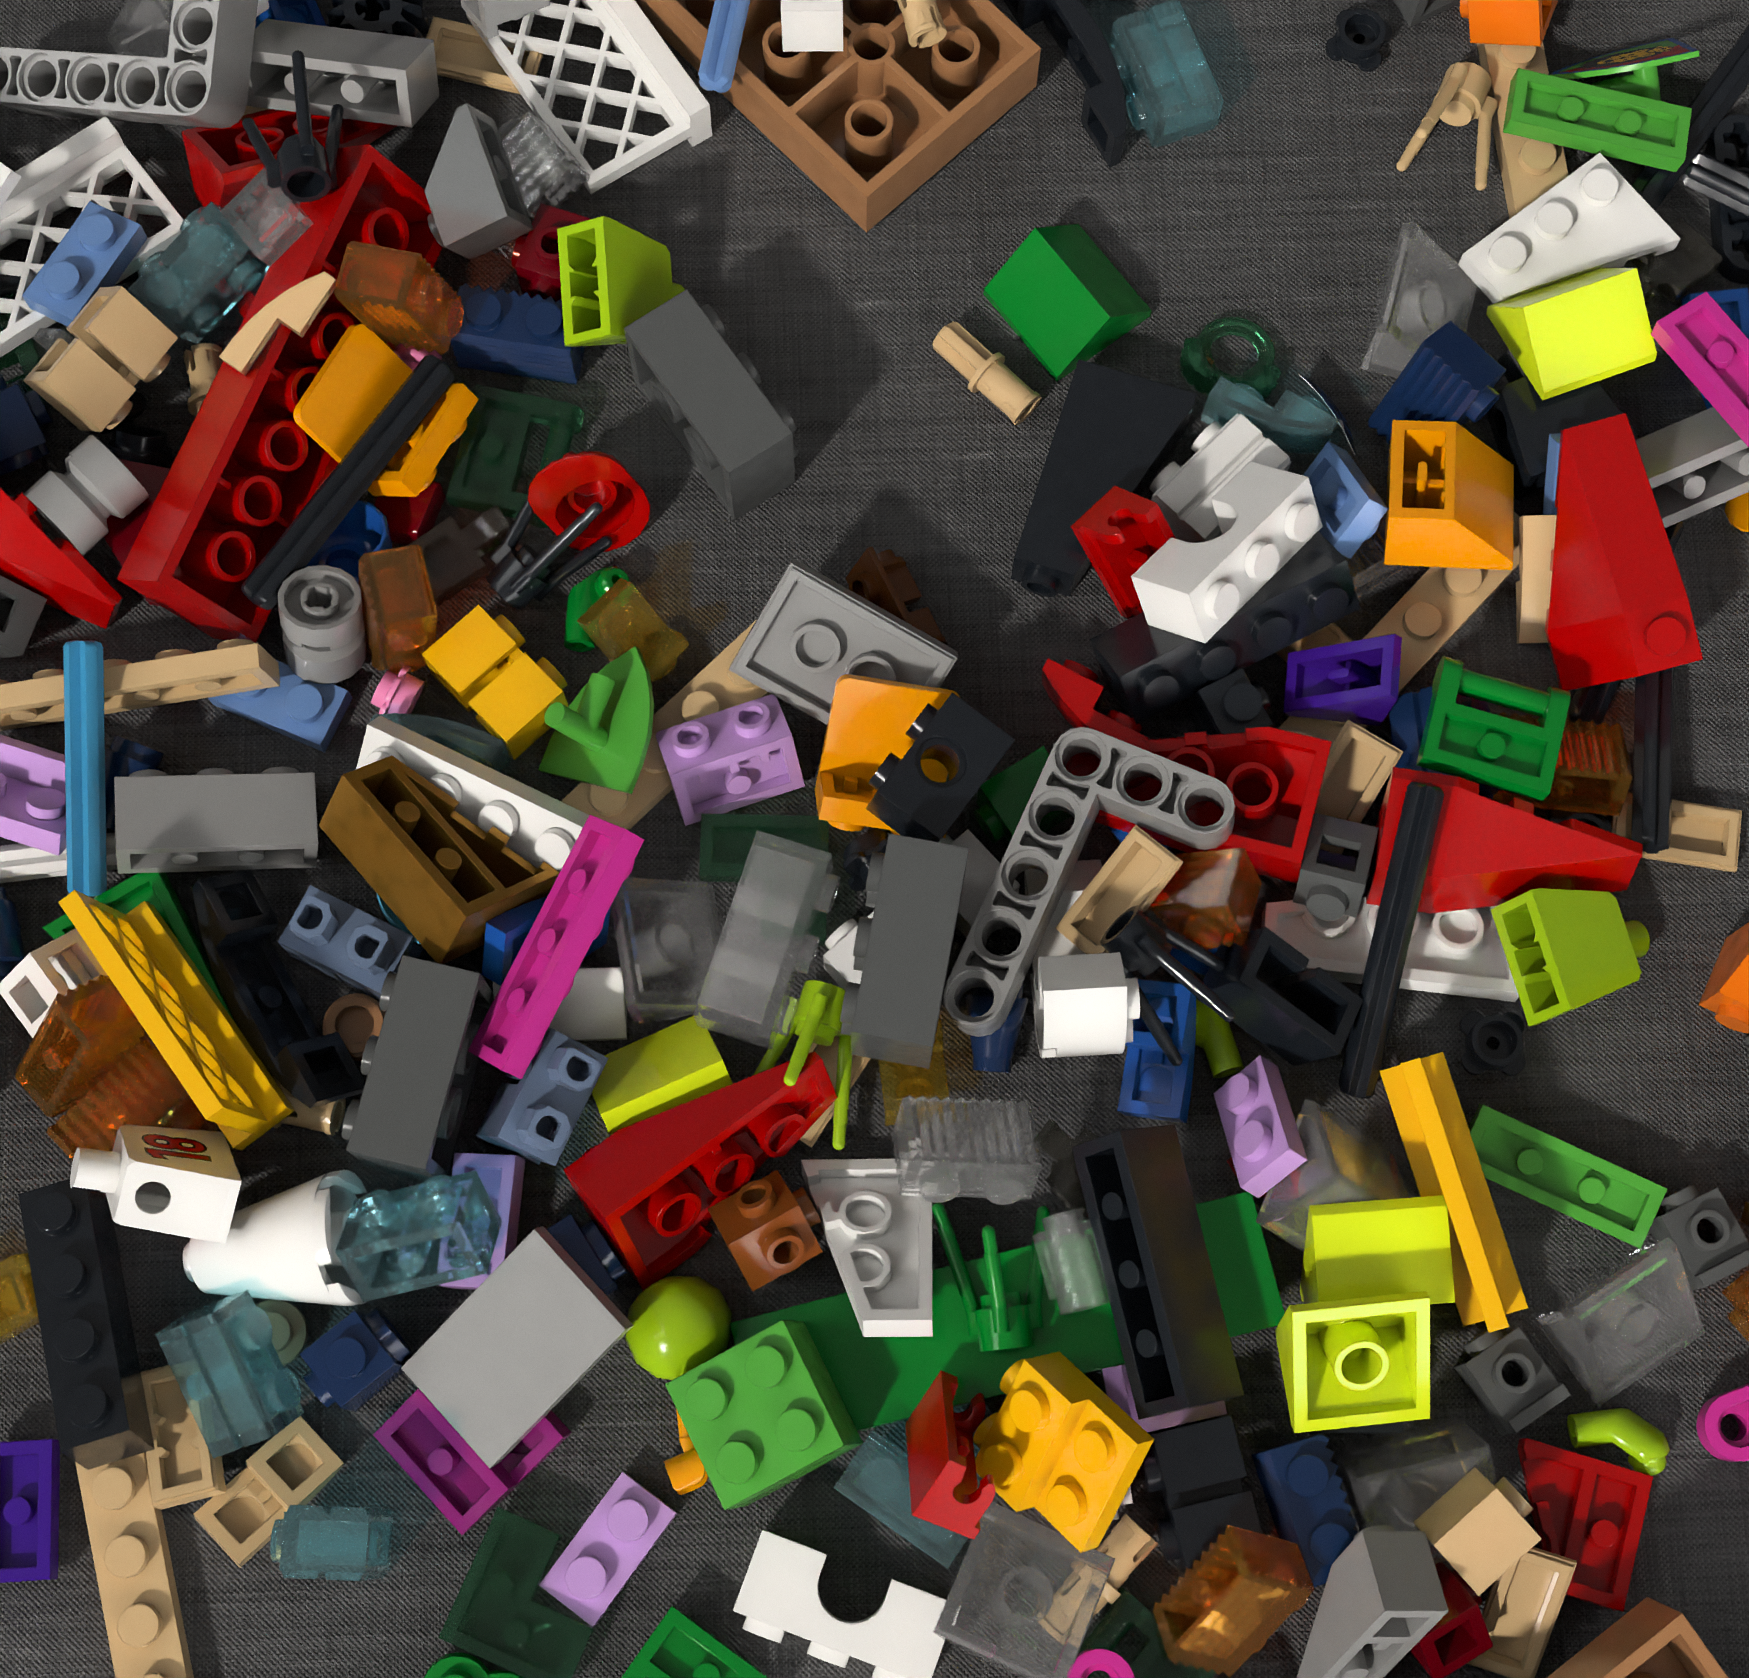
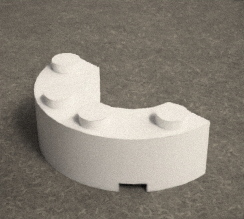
(1078, 997)

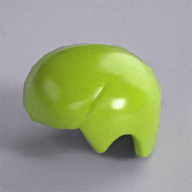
(678, 1325)

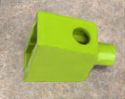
(609, 280)
(1567, 948)

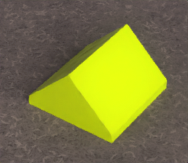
(1577, 330)
(658, 1074)
(1378, 1250)
(1356, 1361)

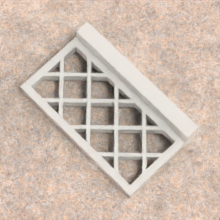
(638, 50)
(71, 178)

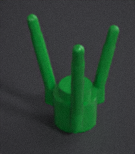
(1002, 1317)

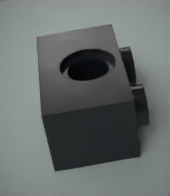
(960, 741)

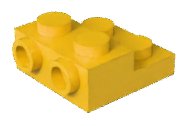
(1061, 1448)

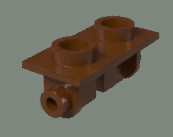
(889, 584)

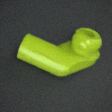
(1218, 1042)
(1625, 1429)

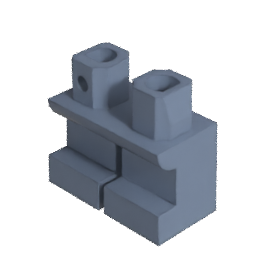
(346, 942)
(544, 1106)

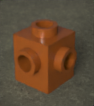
(767, 1228)

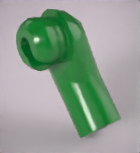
(581, 599)

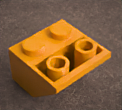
(1447, 499)

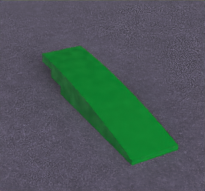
(888, 1376)

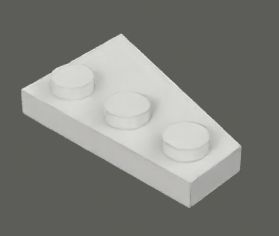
(1571, 229)
(877, 1243)

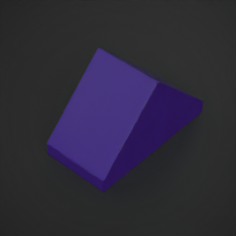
(1345, 681)

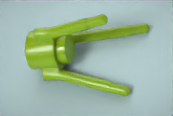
(818, 1022)

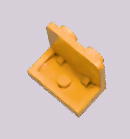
(351, 393)
(862, 729)

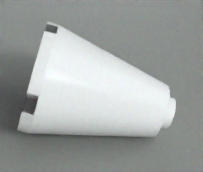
(283, 1246)

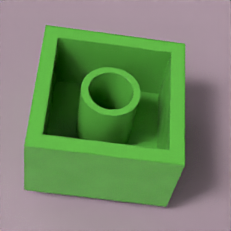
(763, 1414)

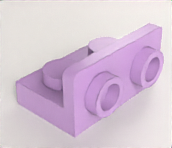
(730, 758)
(32, 795)

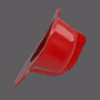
(578, 480)

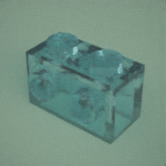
(198, 275)
(419, 1236)

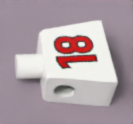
(164, 1180)

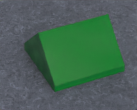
(1064, 298)

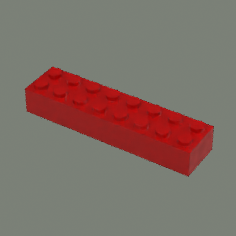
(245, 457)

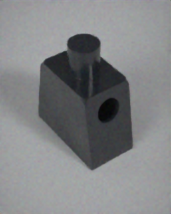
(1524, 422)

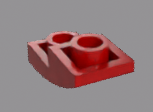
(1078, 698)

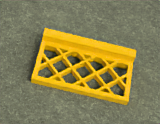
(182, 1017)
(1449, 1166)

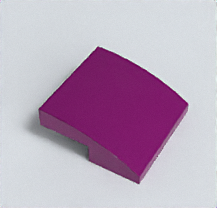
(451, 1469)

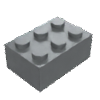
(712, 403)
(904, 950)
(418, 1070)

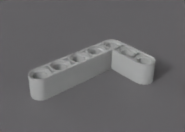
(196, 85)
(1058, 855)

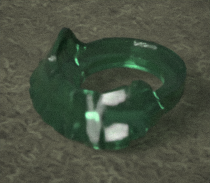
(1199, 365)

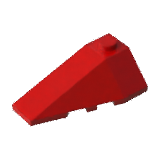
(226, 161)
(51, 567)
(1614, 576)
(1272, 782)
(1498, 850)
(660, 1175)

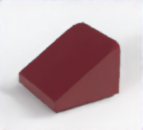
(412, 516)

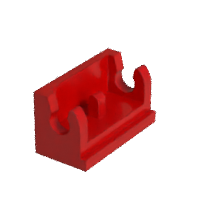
(1118, 539)
(943, 1460)

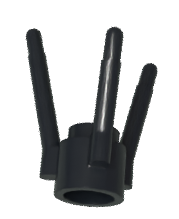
(302, 164)
(527, 574)
(1143, 947)

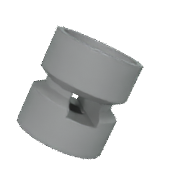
(87, 494)
(322, 624)

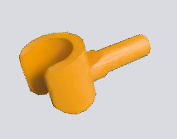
(685, 1469)

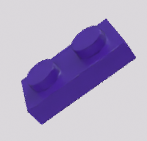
(29, 1510)

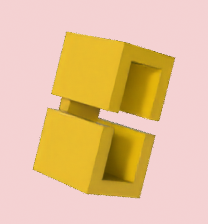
(491, 675)

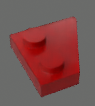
(1588, 1515)

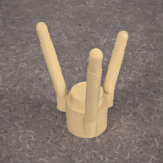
(1458, 101)

